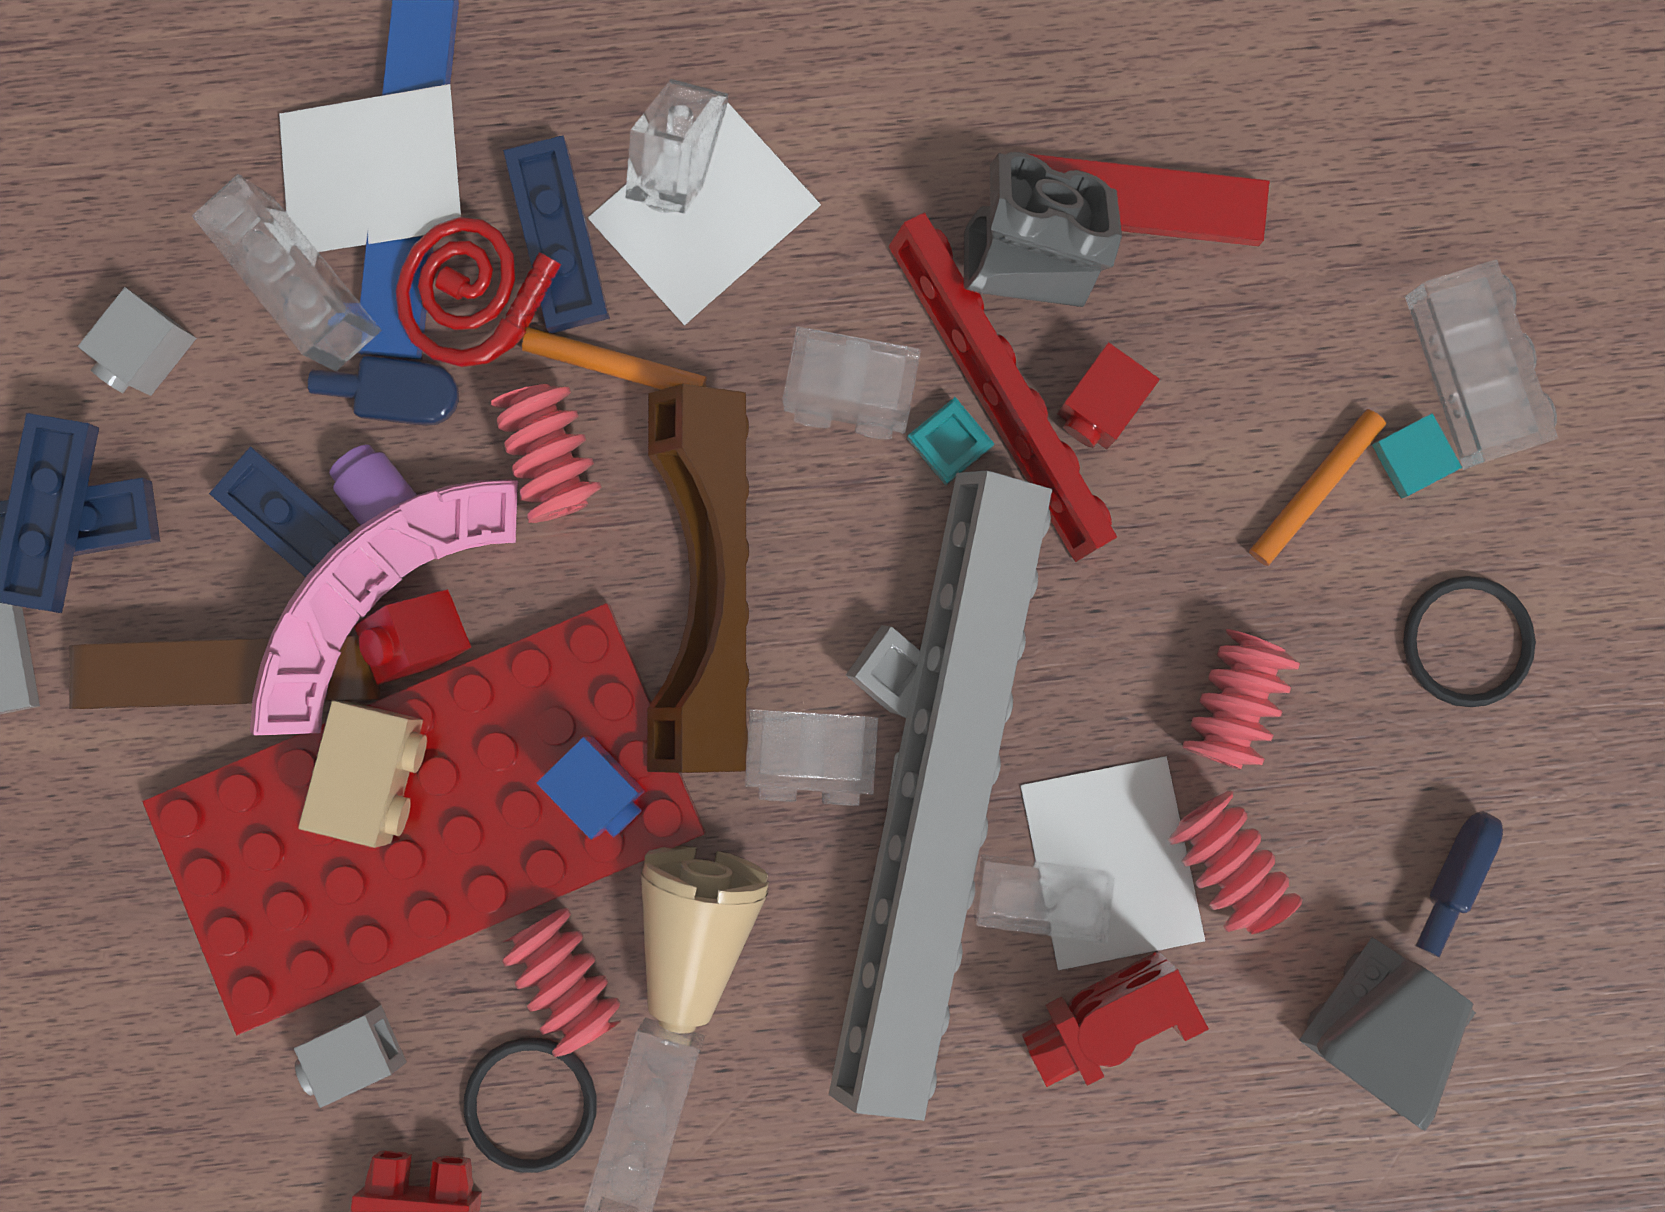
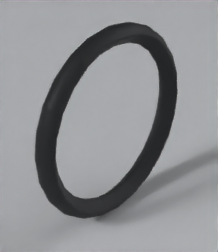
(1516, 607)
(498, 1156)

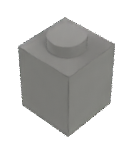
(135, 344)
(348, 1057)

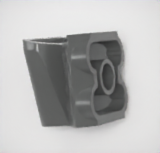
(1041, 233)
(1392, 1030)

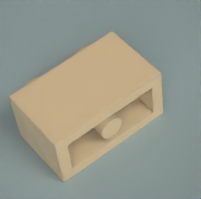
(363, 774)

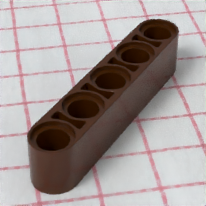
(193, 674)

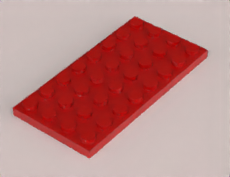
(313, 914)

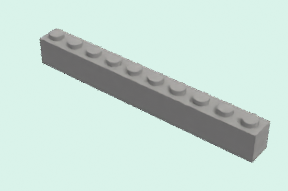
(940, 796)

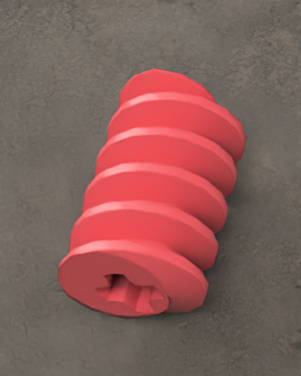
(545, 451)
(1242, 701)
(1233, 865)
(562, 982)

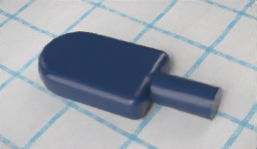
(392, 390)
(1460, 878)

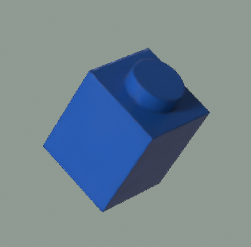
(593, 789)

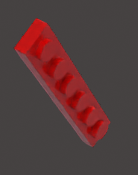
(993, 375)

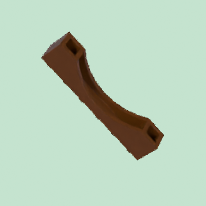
(701, 455)

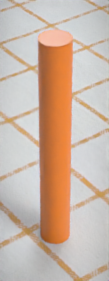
(607, 361)
(1317, 487)

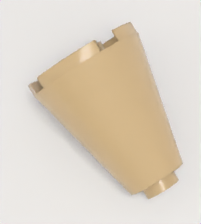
(695, 930)

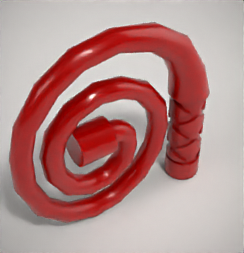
(519, 316)

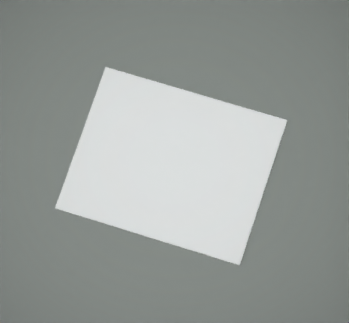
(371, 168)
(729, 226)
(1121, 825)

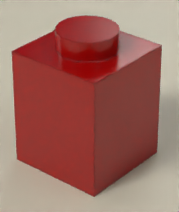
(1106, 398)
(411, 636)

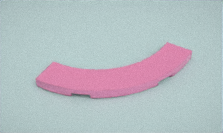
(351, 581)

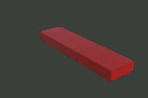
(1181, 201)

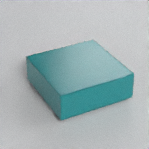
(950, 441)
(1417, 456)

